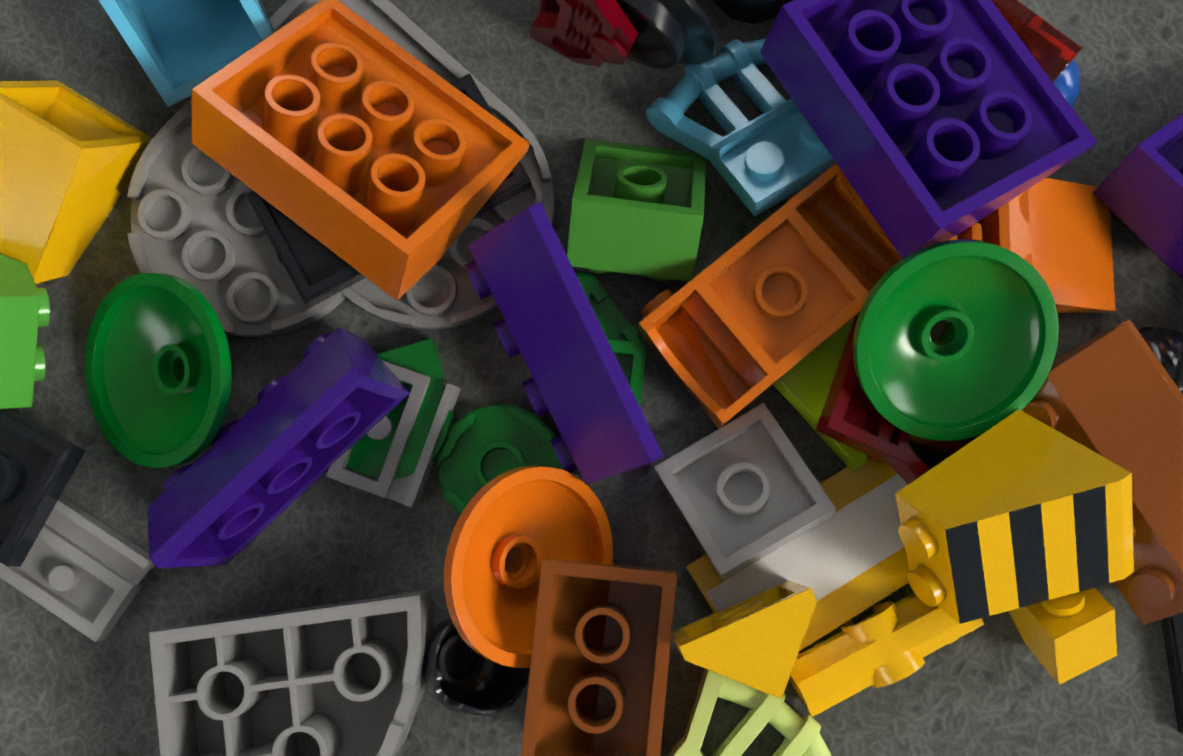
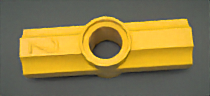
(873, 652)

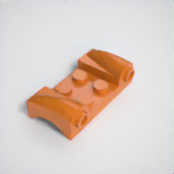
(770, 297)

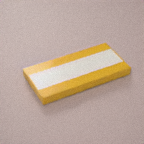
(845, 559)

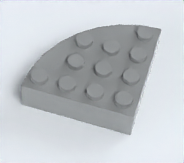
(293, 680)

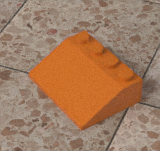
(355, 142)

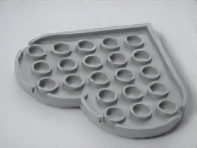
(200, 226)

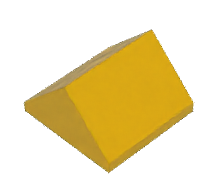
(752, 638)

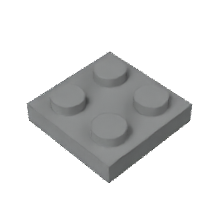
(744, 491)

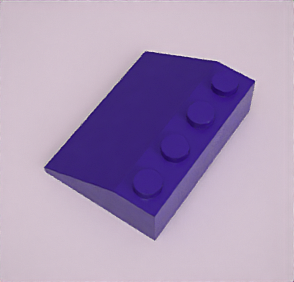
(924, 108)

